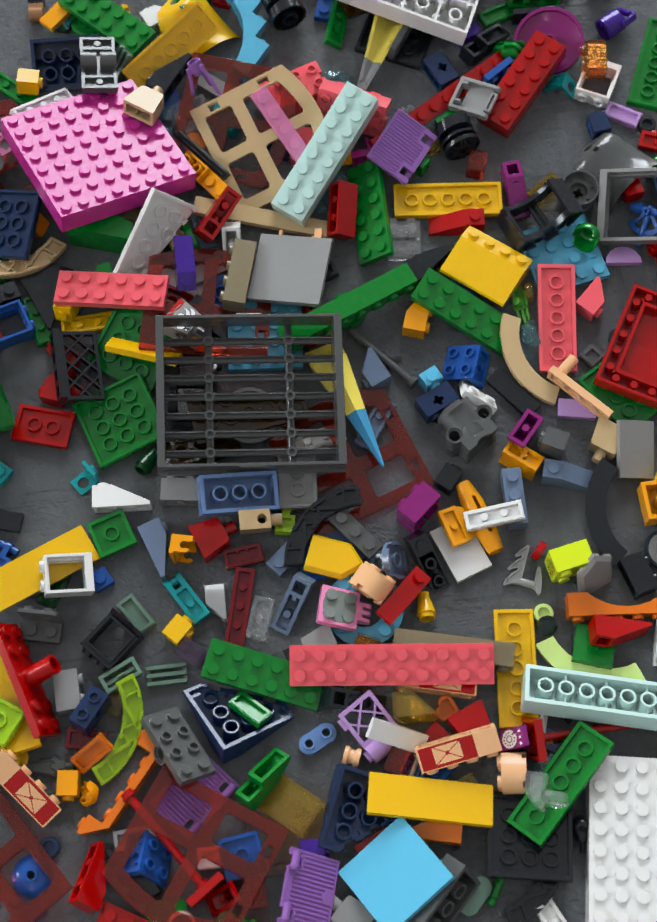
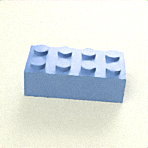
(232, 492)

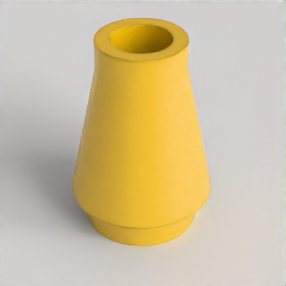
(425, 608)

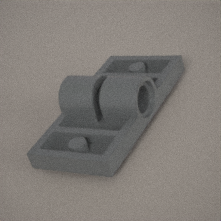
(98, 65)
(177, 746)

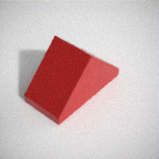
(222, 898)

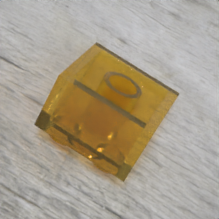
(410, 708)

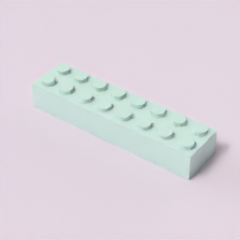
(325, 154)
(589, 697)

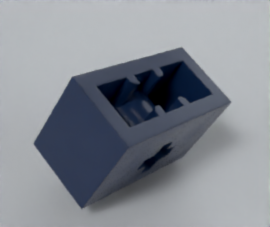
(440, 71)
(440, 394)
(90, 710)

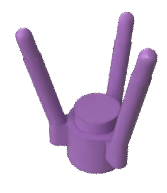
(197, 68)

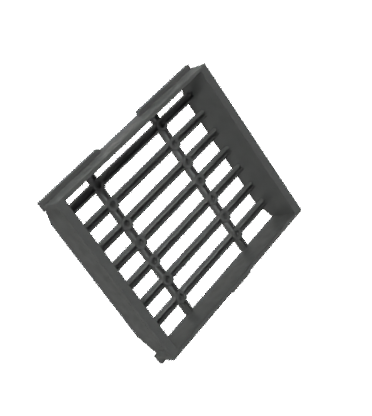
(251, 319)

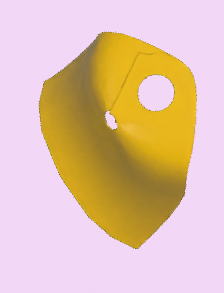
(170, 13)

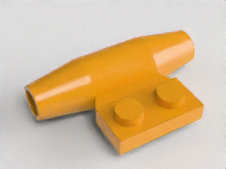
(454, 524)

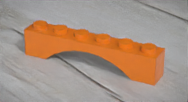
(584, 606)

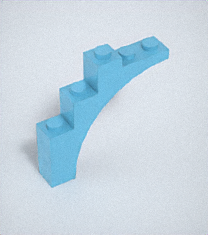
(252, 26)

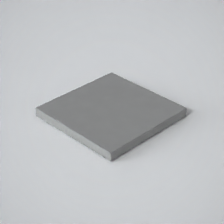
(290, 270)

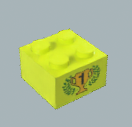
(567, 560)

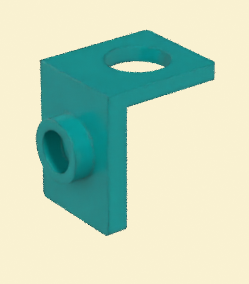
(561, 81)
(90, 474)

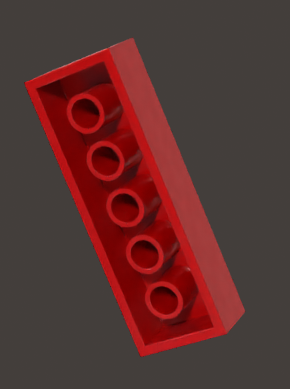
(524, 82)

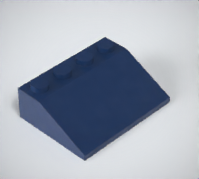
(58, 62)

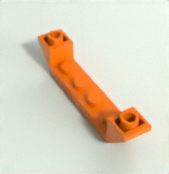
(90, 825)

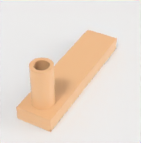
(560, 378)

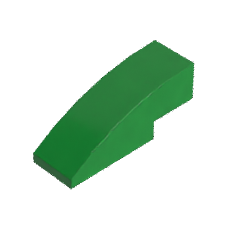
(262, 779)

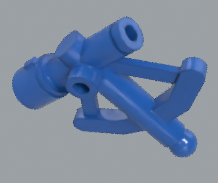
(648, 214)

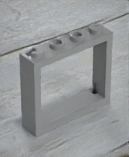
(604, 203)

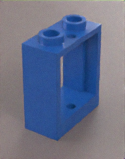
(11, 309)

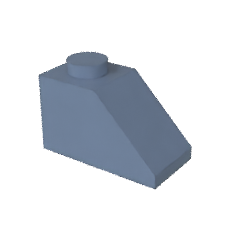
(374, 372)

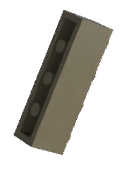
(239, 275)

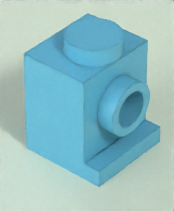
(430, 379)

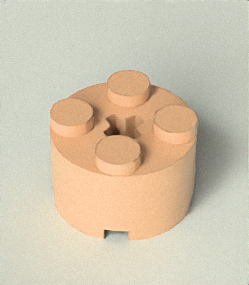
(372, 583)
(513, 772)

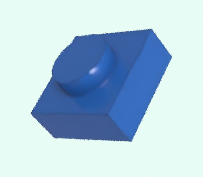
(102, 579)

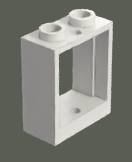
(594, 98)
(87, 571)

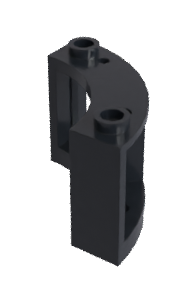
(547, 230)

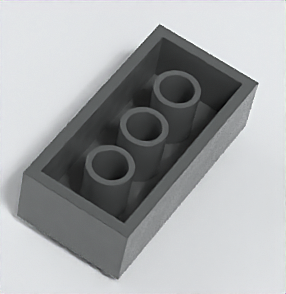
(453, 898)

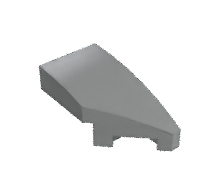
(216, 600)

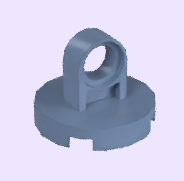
(393, 560)

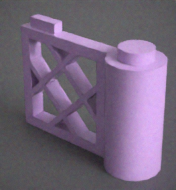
(373, 749)

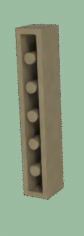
(503, 651)

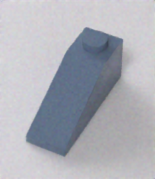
(565, 475)
(156, 542)
(293, 602)

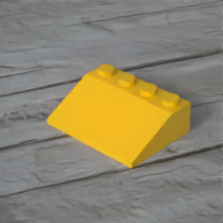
(486, 266)

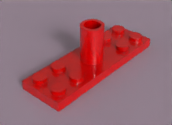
(27, 681)

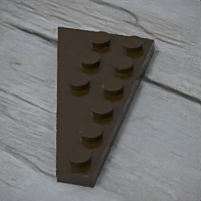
(241, 406)

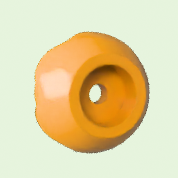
(89, 793)

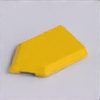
(331, 558)

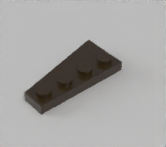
(179, 444)

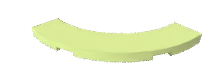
(559, 658)

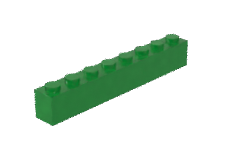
(359, 302)

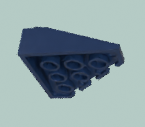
(226, 729)
(346, 810)

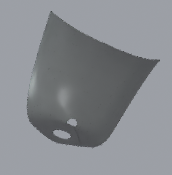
(612, 154)

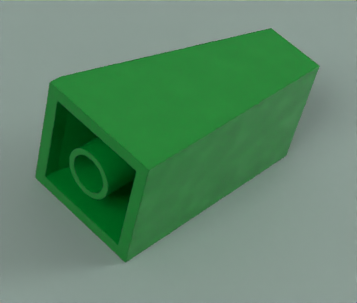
(104, 235)

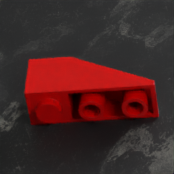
(612, 631)

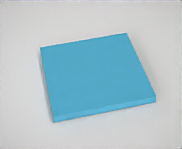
(396, 874)

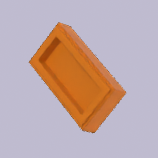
(91, 753)

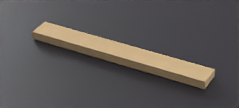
(264, 218)

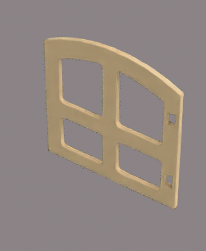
(256, 141)

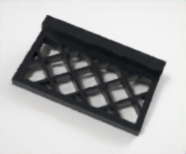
(60, 366)

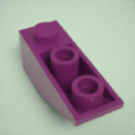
(514, 185)

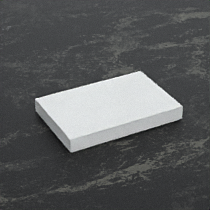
(463, 560)

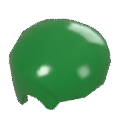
(586, 237)

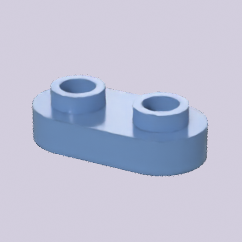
(318, 739)

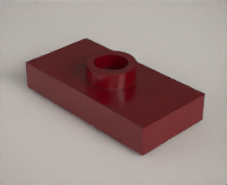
(243, 556)
(76, 739)

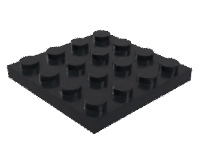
(519, 858)

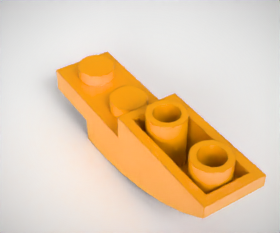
(205, 175)

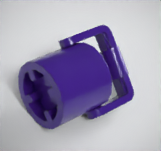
(614, 22)

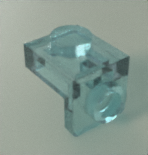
(529, 333)

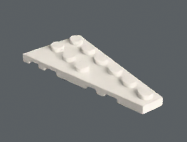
(153, 230)

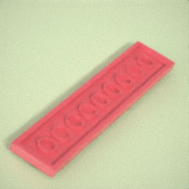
(391, 664)

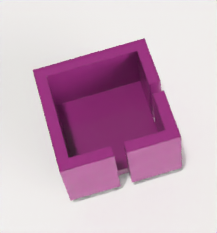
(420, 503)

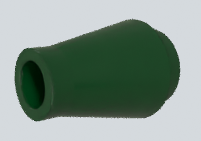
(147, 462)

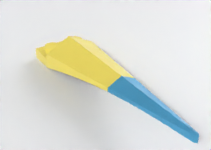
(354, 406)

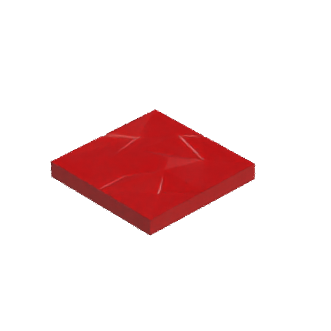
(632, 353)

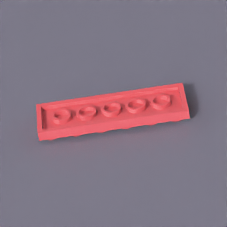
(111, 290)
(556, 315)

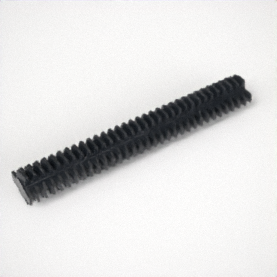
(200, 153)

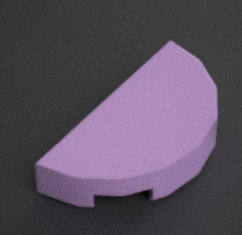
(623, 257)

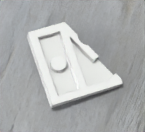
(476, 395)

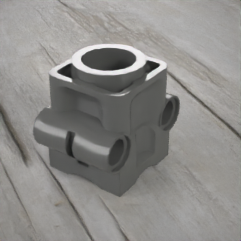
(466, 428)

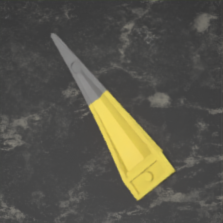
(380, 39)

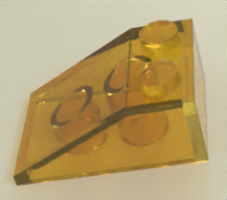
(292, 807)

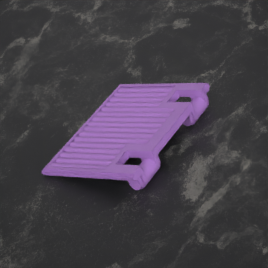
(401, 146)
(182, 806)
(308, 889)

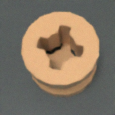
(352, 756)

